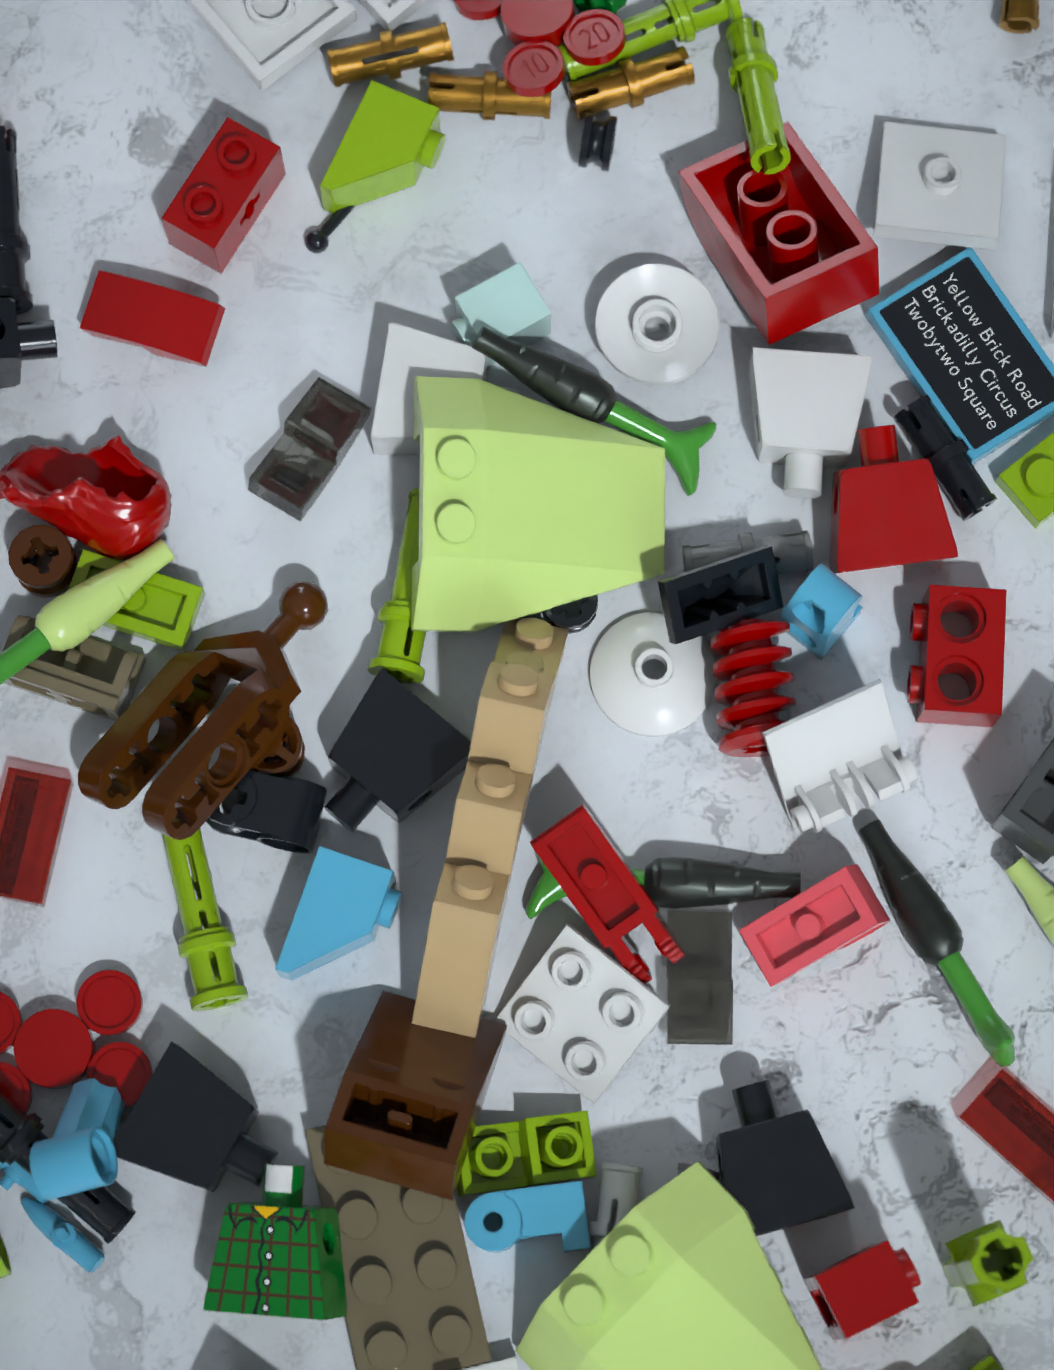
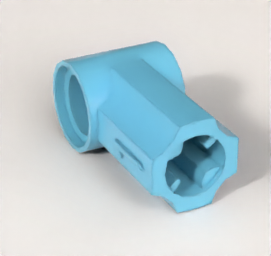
(82, 1146)

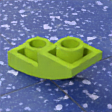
(528, 1154)

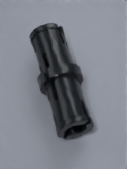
(946, 456)

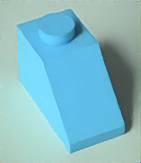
(337, 912)

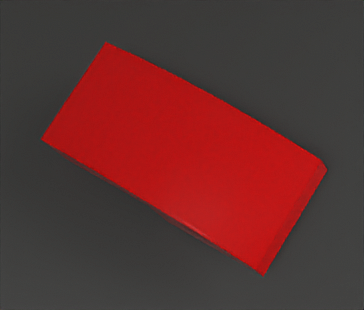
(152, 318)

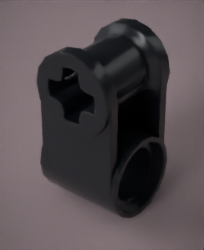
(275, 812)

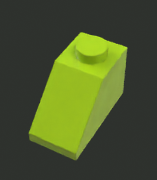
(382, 148)

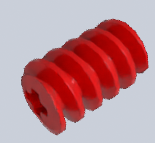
(750, 684)

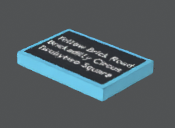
(968, 353)

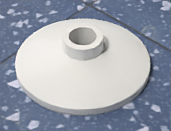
(664, 297)
(647, 704)

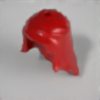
(92, 496)

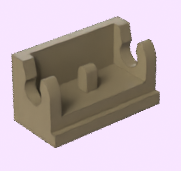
(85, 677)

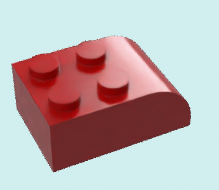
(780, 237)

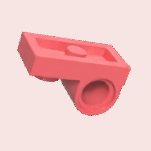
(814, 924)

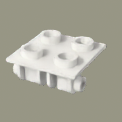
(838, 757)
(582, 1013)

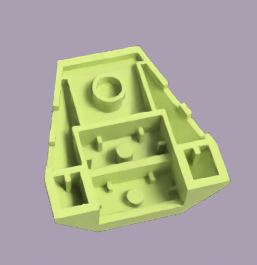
(525, 507)
(672, 1291)

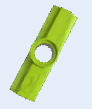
(987, 1262)

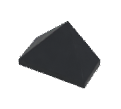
(720, 594)

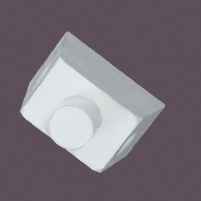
(410, 355)
(806, 412)

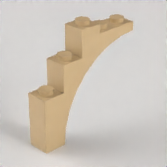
(488, 826)

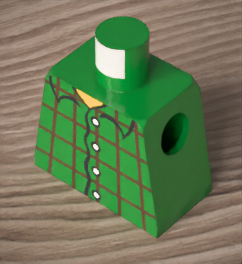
(279, 1254)

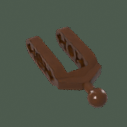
(193, 685)

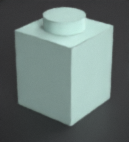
(504, 305)

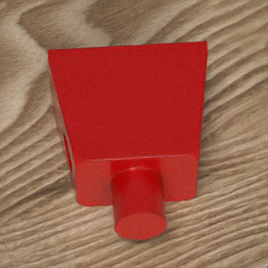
(886, 509)

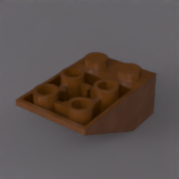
(411, 1099)

